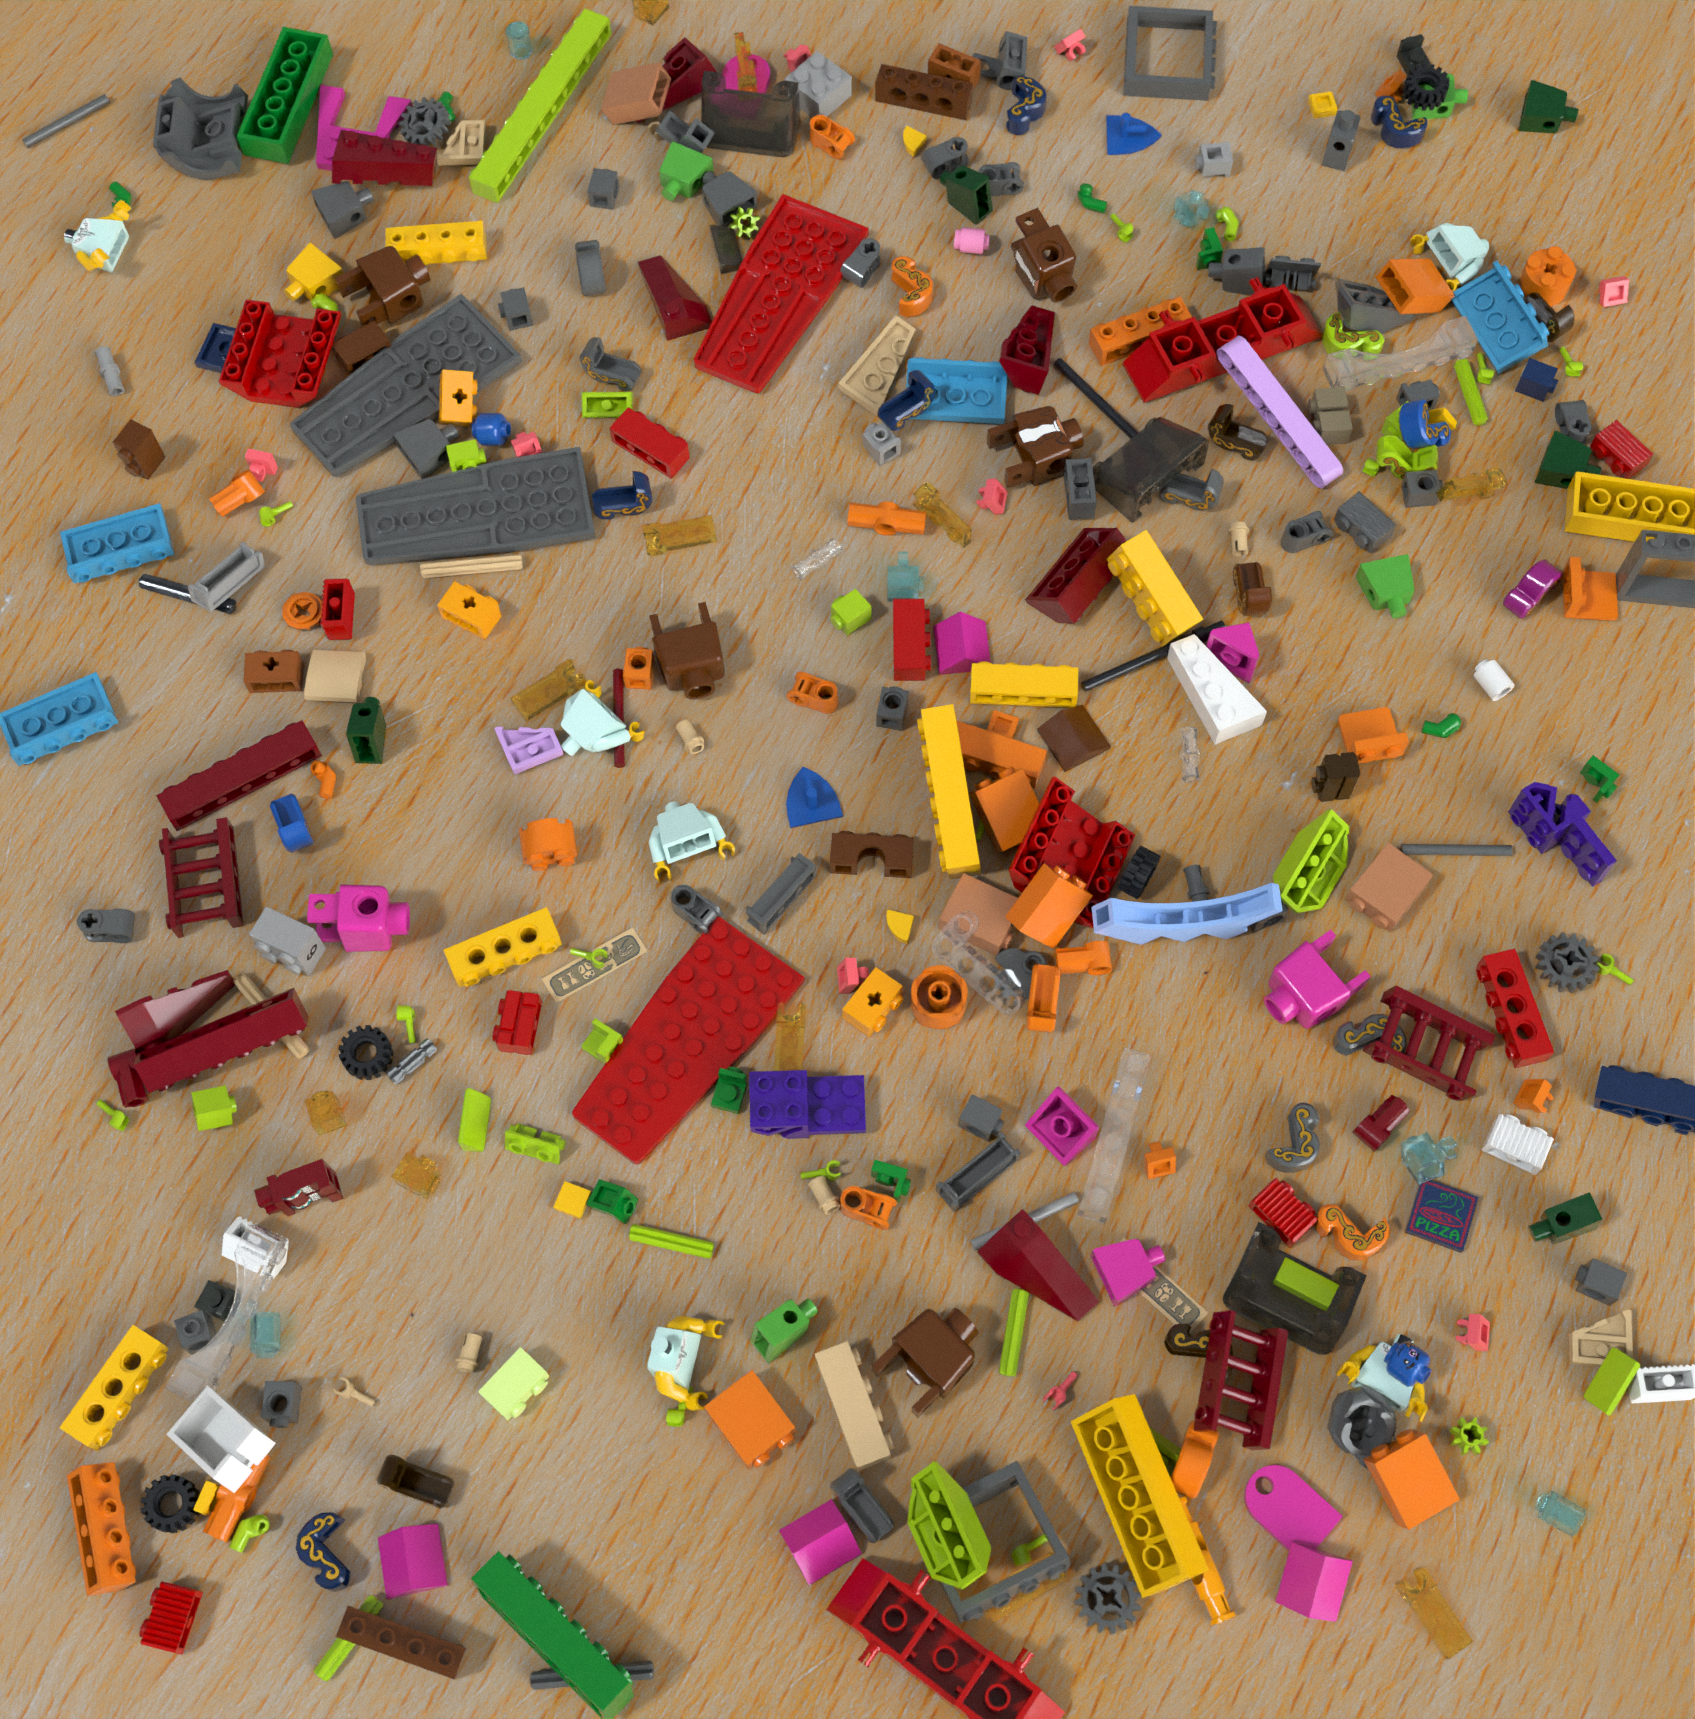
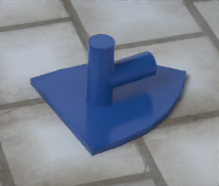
(1128, 134)
(811, 800)

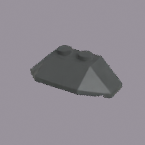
(1367, 307)

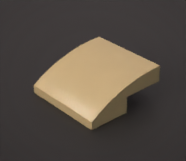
(334, 676)

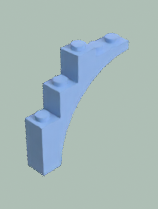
(1184, 921)

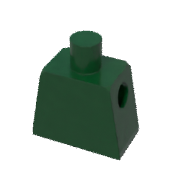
(1545, 109)
(968, 192)
(1562, 460)
(367, 721)
(1577, 1214)

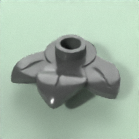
(1016, 968)

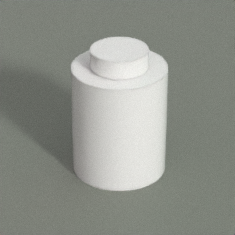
(1493, 679)

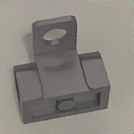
(1009, 62)

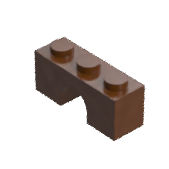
(851, 848)

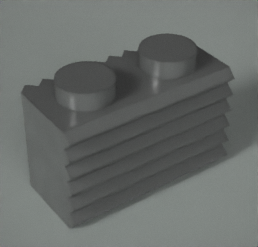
(1364, 522)

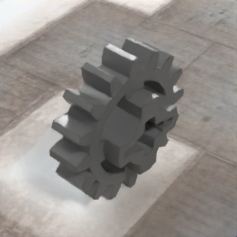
(425, 122)
(1559, 970)
(1120, 1608)

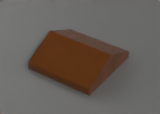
(1073, 737)

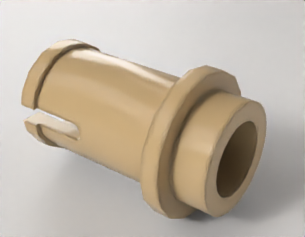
(1239, 538)
(693, 742)
(824, 1195)
(469, 1353)

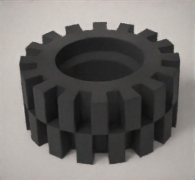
(1430, 77)
(1139, 872)
(361, 1037)
(155, 1495)

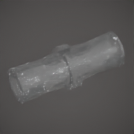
(817, 558)
(1189, 754)

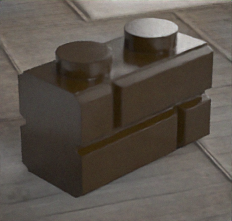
(1336, 777)

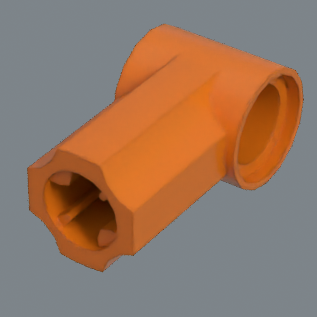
(242, 490)
(1091, 958)

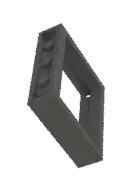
(1168, 86)
(1656, 589)
(1025, 1580)

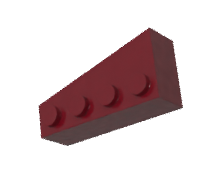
(382, 160)

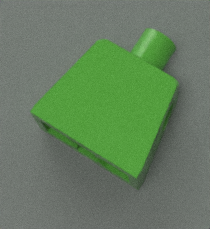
(1453, 96)
(683, 171)
(1387, 583)
(782, 1328)

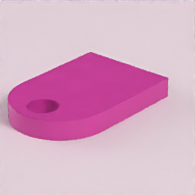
(762, 73)
(1290, 1509)

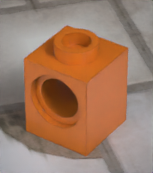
(642, 677)

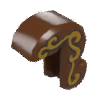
(1251, 592)

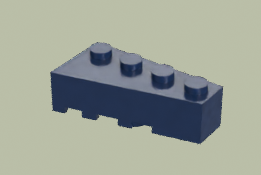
(1647, 1096)

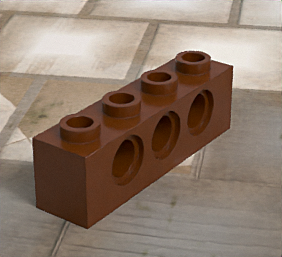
(923, 92)
(401, 1642)

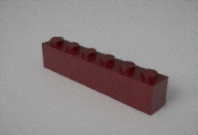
(238, 775)
(221, 1041)

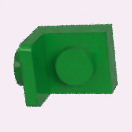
(1210, 249)
(1600, 775)
(730, 1090)
(888, 1174)
(612, 1201)

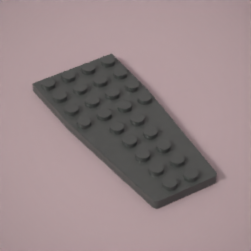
(402, 385)
(479, 510)

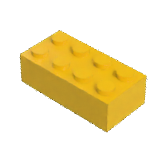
(1153, 588)

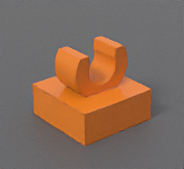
(1392, 86)
(1533, 1094)
(1159, 1161)

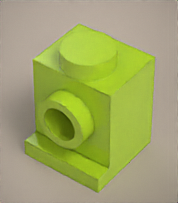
(465, 455)

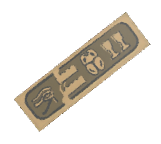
(581, 971)
(1172, 1300)

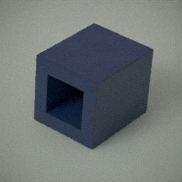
(1537, 380)

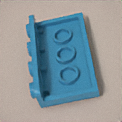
(1500, 318)
(963, 390)
(116, 543)
(57, 719)

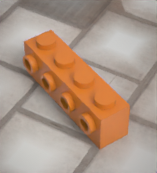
(1126, 333)
(101, 1528)

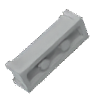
(226, 577)

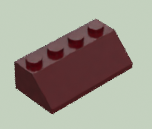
(1077, 576)

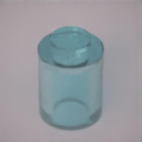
(519, 40)
(265, 1334)
(1560, 1512)

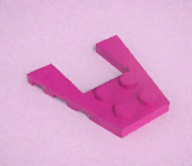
(328, 134)

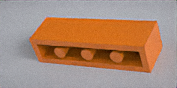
(995, 753)

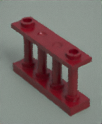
(227, 885)
(1448, 1026)
(1265, 1384)

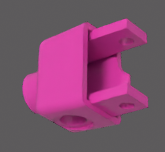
(360, 917)
(1308, 987)

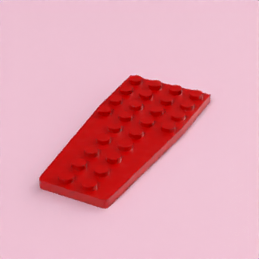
(777, 292)
(692, 1026)

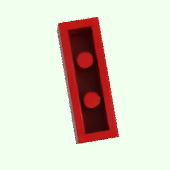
(650, 442)
(910, 640)

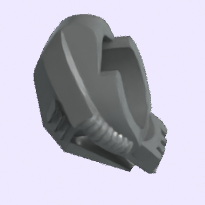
(1361, 1422)

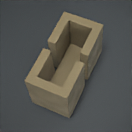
(1329, 418)

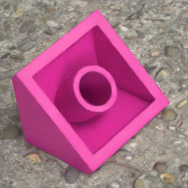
(960, 643)
(1235, 649)
(1062, 1126)
(820, 1542)
(412, 1560)
(1313, 1582)

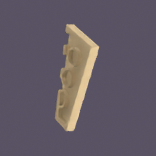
(875, 370)

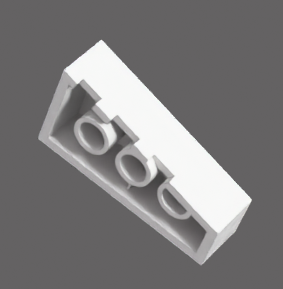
(1214, 692)

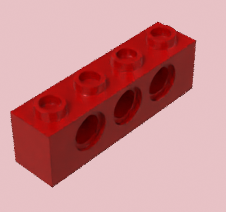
(1507, 966)

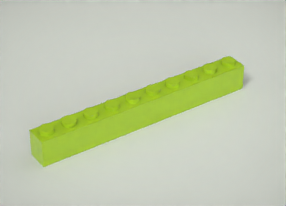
(540, 105)

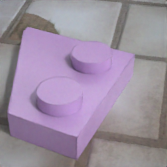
(528, 746)

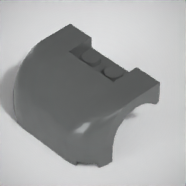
(199, 131)

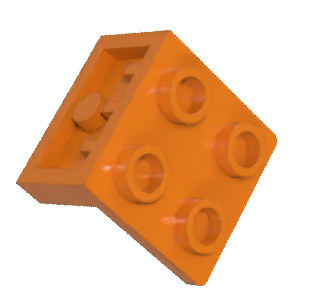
(1588, 592)

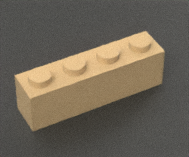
(853, 1407)

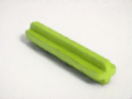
(1470, 392)
(671, 1241)
(1013, 1333)
(341, 1648)

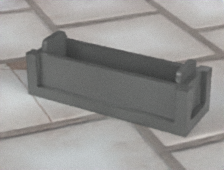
(781, 893)
(978, 1173)

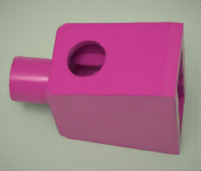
(1126, 1268)

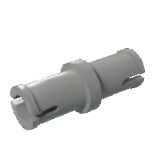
(109, 371)

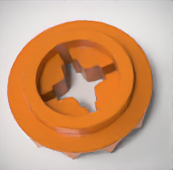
(303, 601)

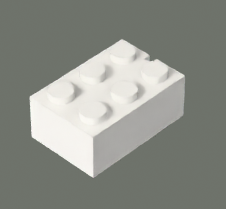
(220, 1439)

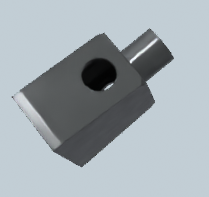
(1343, 131)
(725, 194)
(341, 206)
(1239, 268)
(425, 446)

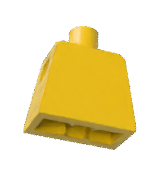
(311, 274)

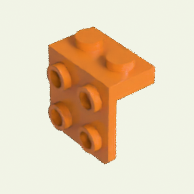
(1372, 735)

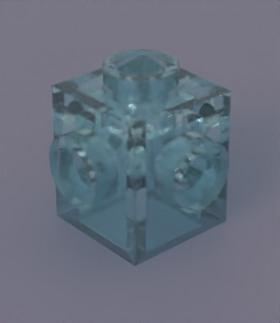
(1183, 211)

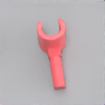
(1058, 1393)

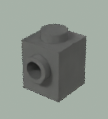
(515, 309)

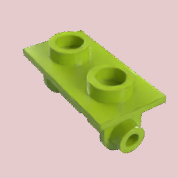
(522, 1140)

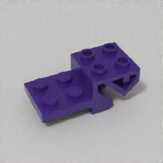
(1562, 824)
(806, 1105)

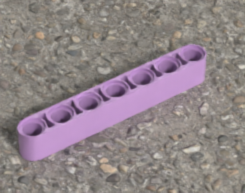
(1279, 412)

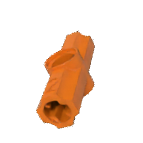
(886, 518)
(232, 1505)

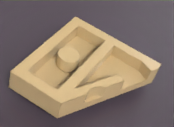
(465, 145)

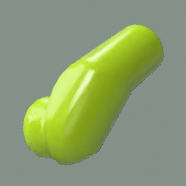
(1232, 223)
(323, 301)
(247, 1529)

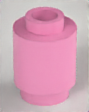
(971, 240)

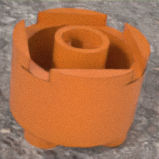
(1549, 274)
(548, 843)
(934, 1012)

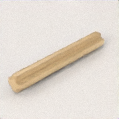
(471, 566)
(254, 996)

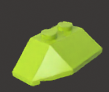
(1313, 863)
(947, 1528)

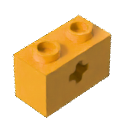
(463, 384)
(469, 610)
(875, 987)

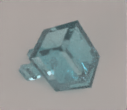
(904, 580)
(1425, 1158)

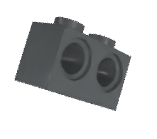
(1080, 488)

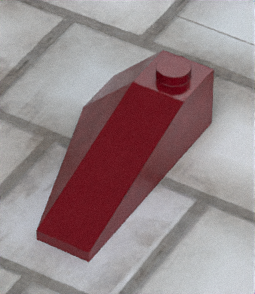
(674, 301)
(1028, 350)
(1034, 1264)

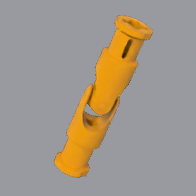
(1209, 1584)

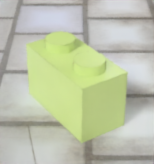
(514, 1384)

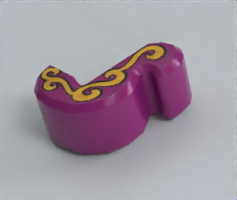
(1532, 588)

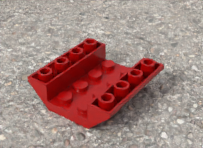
(278, 355)
(1075, 841)

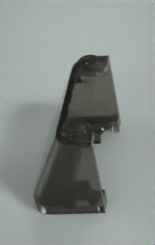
(751, 119)
(1147, 464)
(1257, 1299)

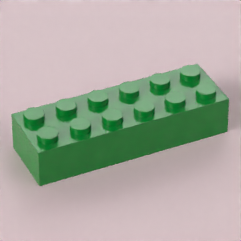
(285, 95)
(553, 1637)

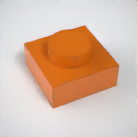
(1003, 724)

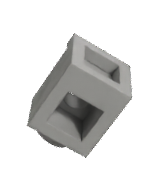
(1214, 159)
(881, 443)

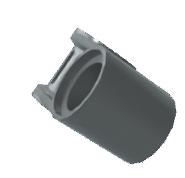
(945, 158)
(1002, 178)
(862, 262)
(1573, 420)
(1309, 532)
(698, 912)
(107, 925)

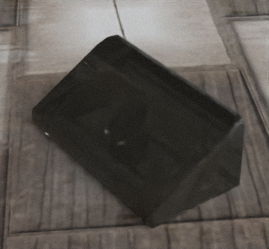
(725, 248)

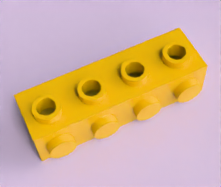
(440, 242)
(1024, 685)

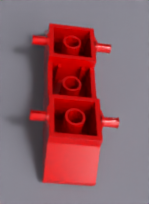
(1187, 349)
(935, 1650)

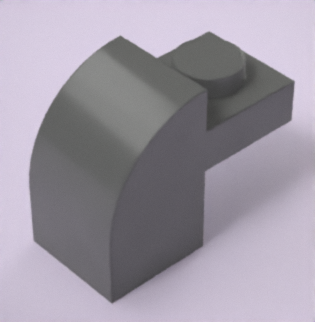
(694, 136)

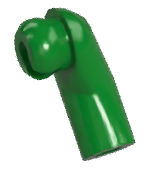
(446, 98)
(120, 193)
(1088, 200)
(1444, 728)

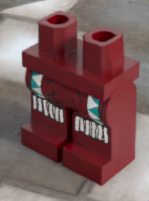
(299, 1188)

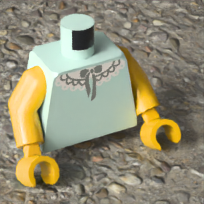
(101, 239)
(674, 1357)
(1368, 1369)

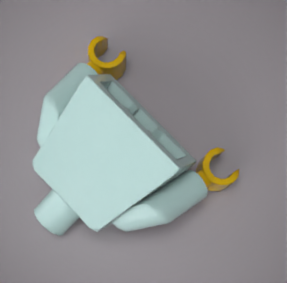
(1457, 250)
(593, 723)
(683, 833)

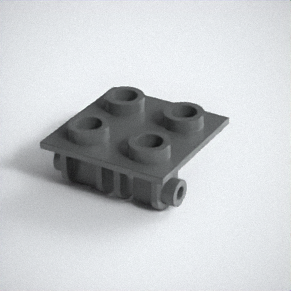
(1283, 266)

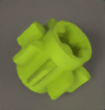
(744, 228)
(1477, 1434)

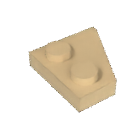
(1592, 1343)

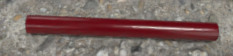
(618, 710)

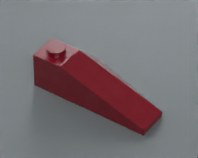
(686, 68)
(164, 1018)

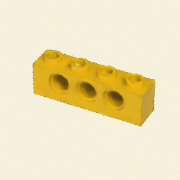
(488, 943)
(99, 1395)

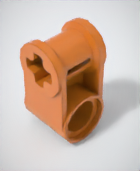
(829, 136)
(809, 690)
(869, 1207)

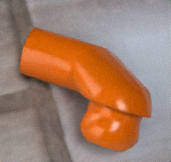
(326, 776)

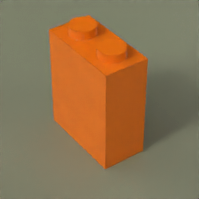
(1414, 286)
(1005, 807)
(1049, 905)
(751, 1420)
(1411, 1478)

